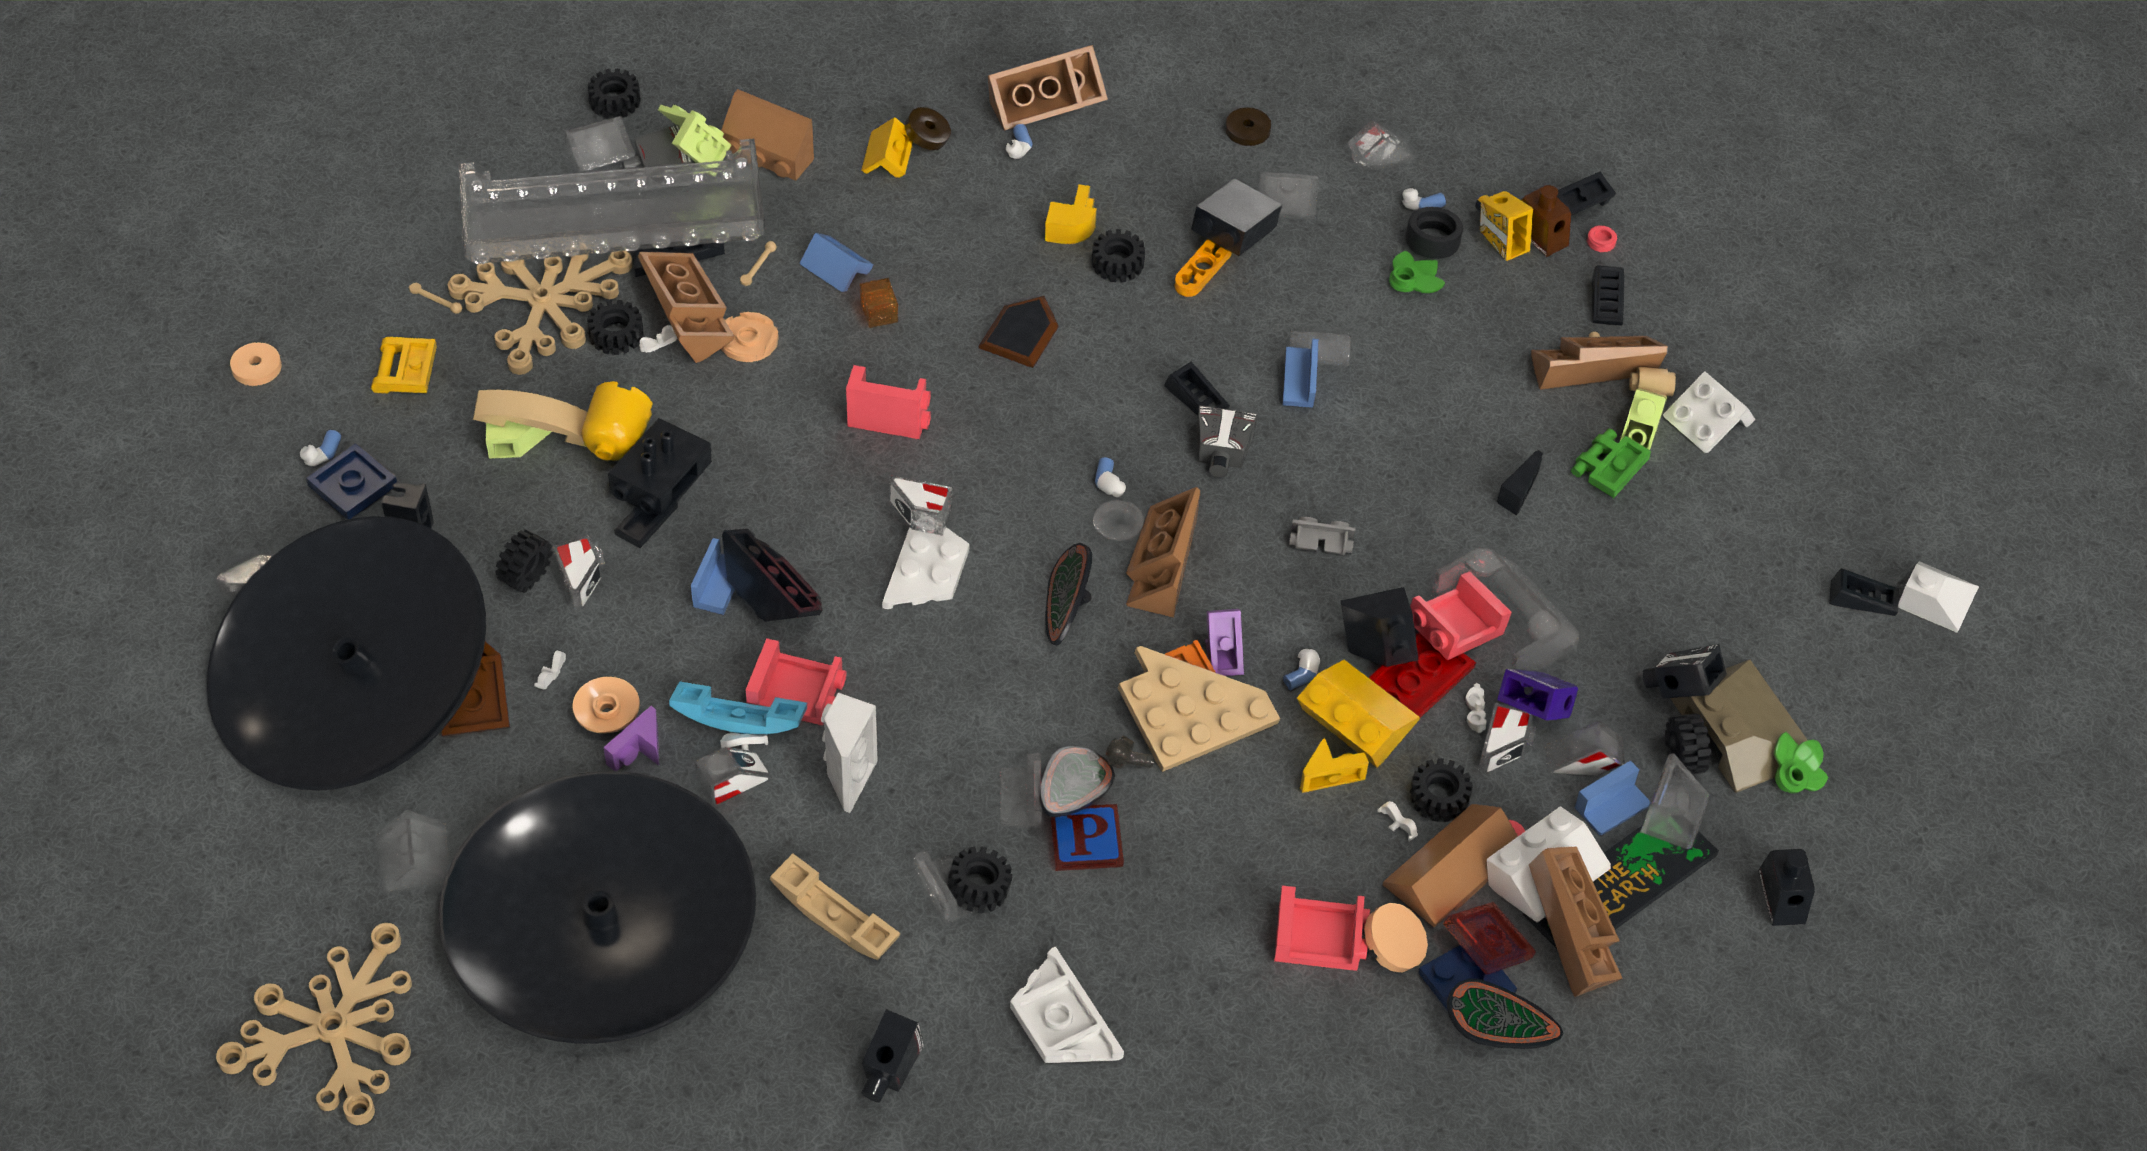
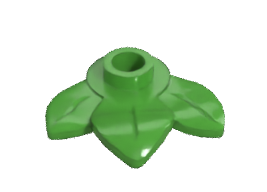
(1414, 275)
(1802, 762)

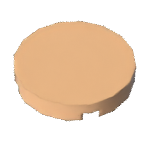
(751, 344)
(1396, 937)

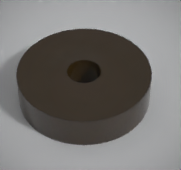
(927, 128)
(1248, 136)

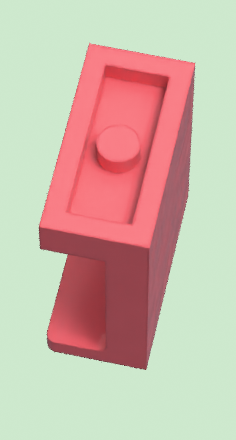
(887, 407)
(1460, 617)
(794, 679)
(1320, 932)

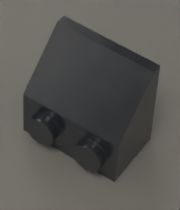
(1380, 627)

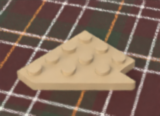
(1191, 709)

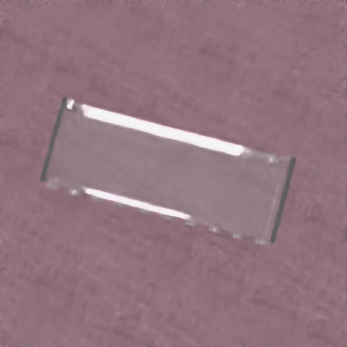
(611, 209)

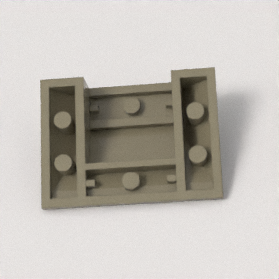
(1744, 724)

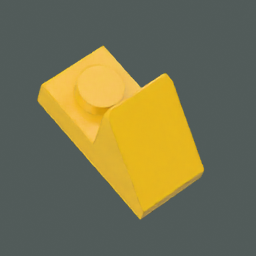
(1325, 772)

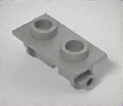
(1334, 535)

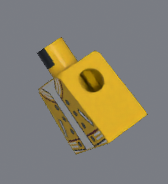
(1506, 223)

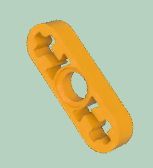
(1201, 277)

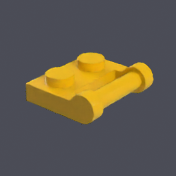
(413, 368)

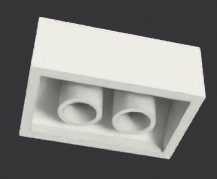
(850, 746)
(1509, 866)

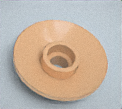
(602, 694)

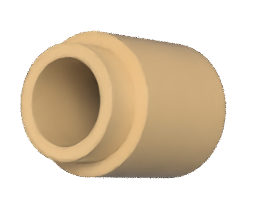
(1653, 380)

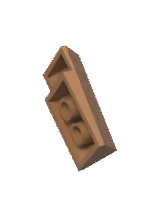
(1046, 87)
(688, 302)
(1595, 359)
(1163, 553)
(1452, 863)
(1576, 918)

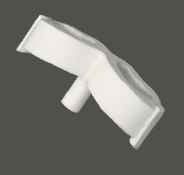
(1475, 701)

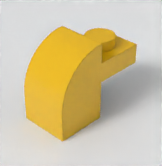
(1071, 222)

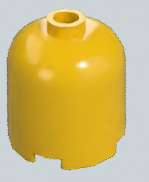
(615, 420)

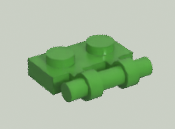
(1619, 465)

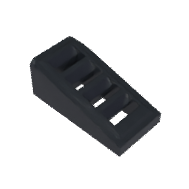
(1611, 279)
(1190, 372)
(1518, 485)
(1844, 593)

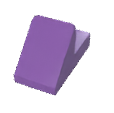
(1225, 641)
(636, 737)

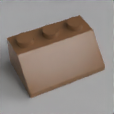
(780, 135)

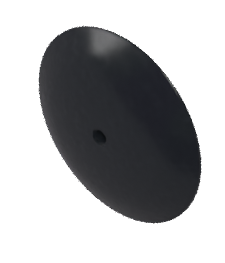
(346, 653)
(613, 841)

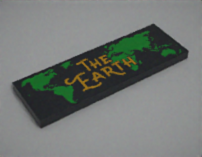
(1640, 874)

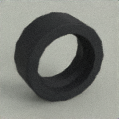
(1429, 245)

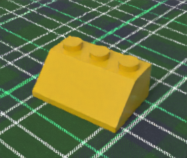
(1357, 711)

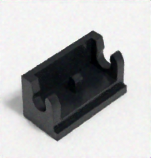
(1586, 193)
(412, 506)

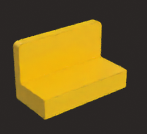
(888, 148)

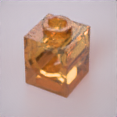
(878, 302)

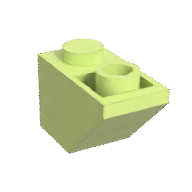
(1644, 417)
(512, 439)

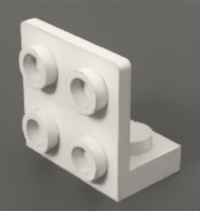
(1707, 412)

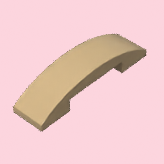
(530, 410)
(831, 911)

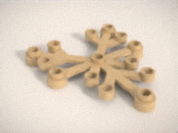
(552, 297)
(348, 1074)

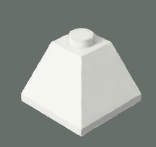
(1937, 596)

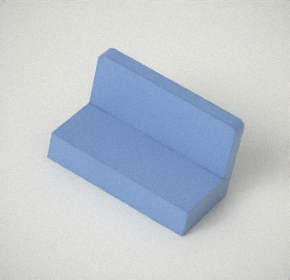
(833, 261)
(1300, 375)
(710, 584)
(1612, 799)

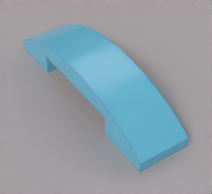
(734, 716)

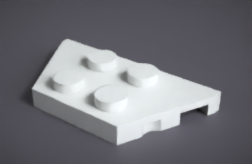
(926, 568)
(1062, 1017)

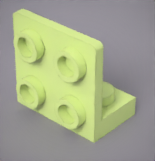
(695, 137)

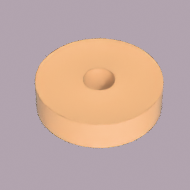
(259, 374)

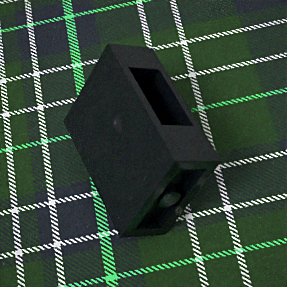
(659, 467)

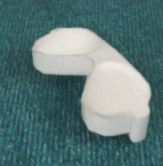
(666, 337)
(548, 674)
(734, 739)
(1399, 821)

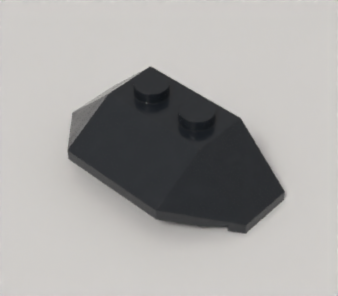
(767, 579)

